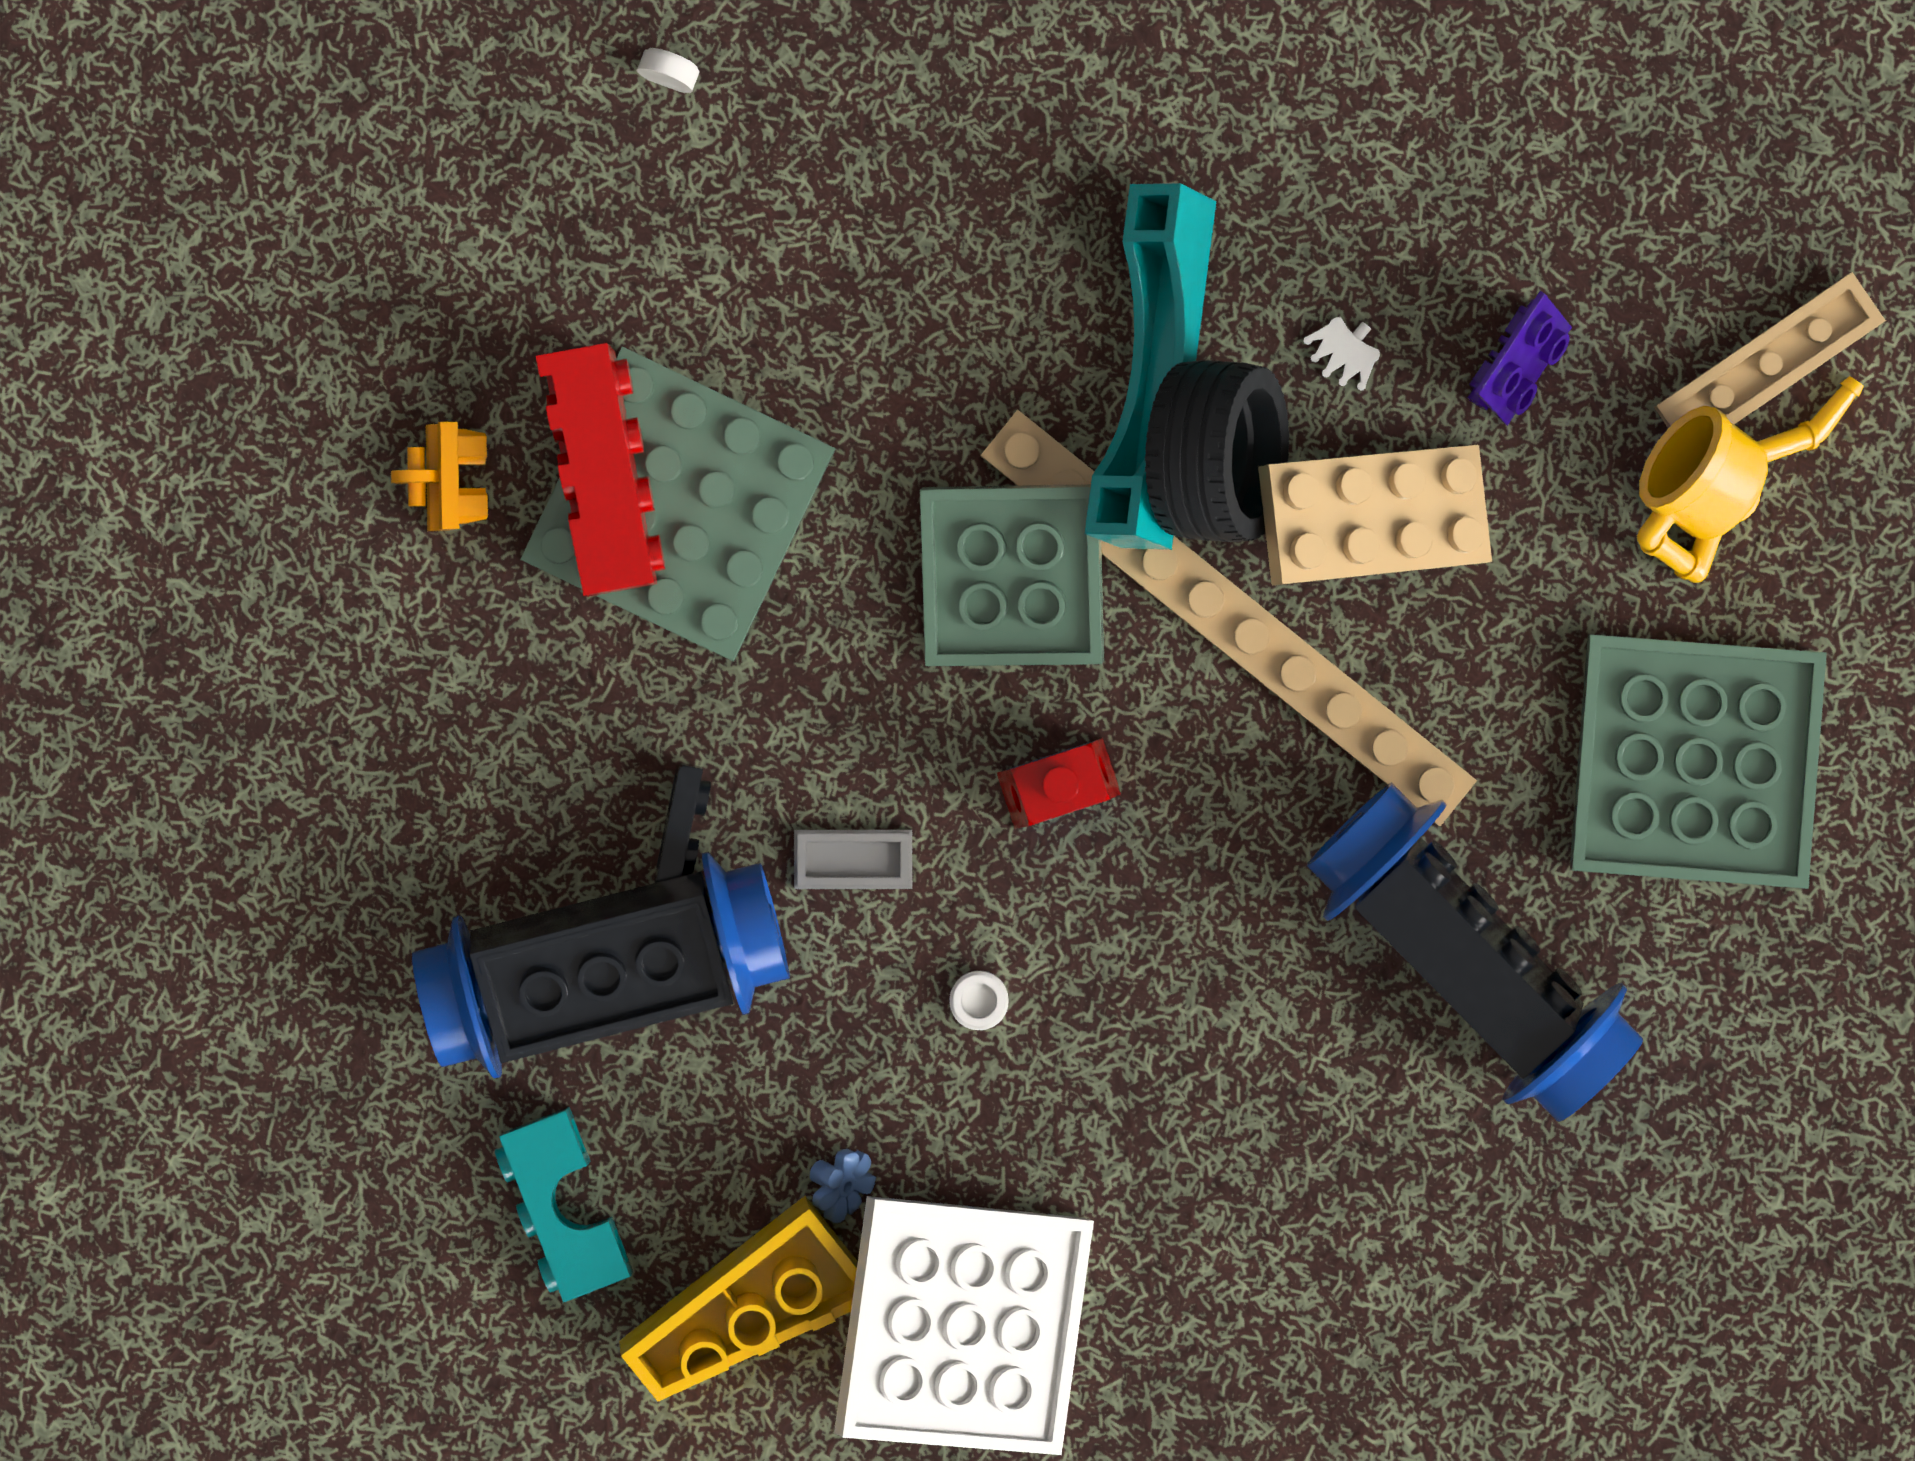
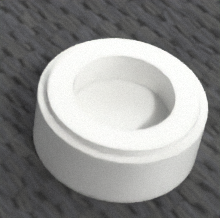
(668, 70)
(979, 1000)

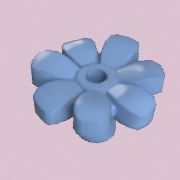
(842, 1183)

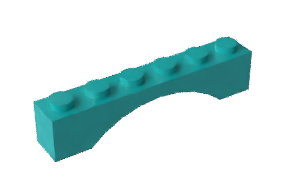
(1168, 262)

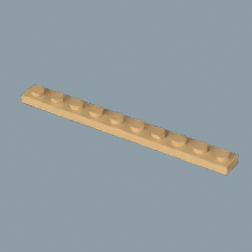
(1251, 636)

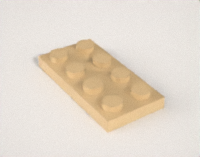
(1374, 514)

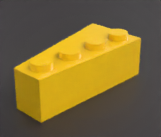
(762, 1294)

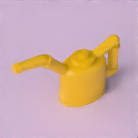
(1712, 477)

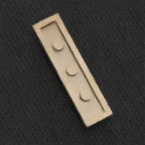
(1779, 354)

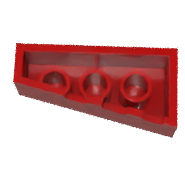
(600, 469)

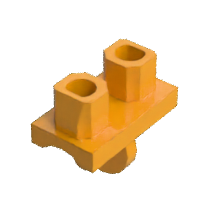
(445, 500)

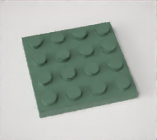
(724, 503)
(1698, 761)

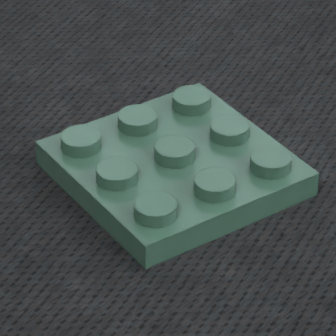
(1010, 576)

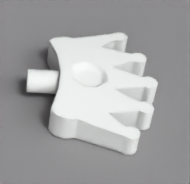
(1345, 349)

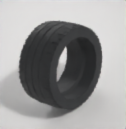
(1206, 445)

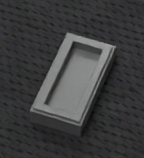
(852, 859)

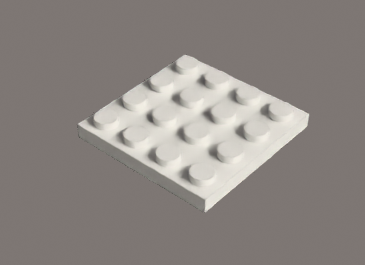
(963, 1326)

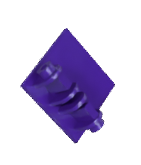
(1535, 340)

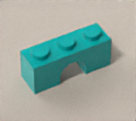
(576, 1254)

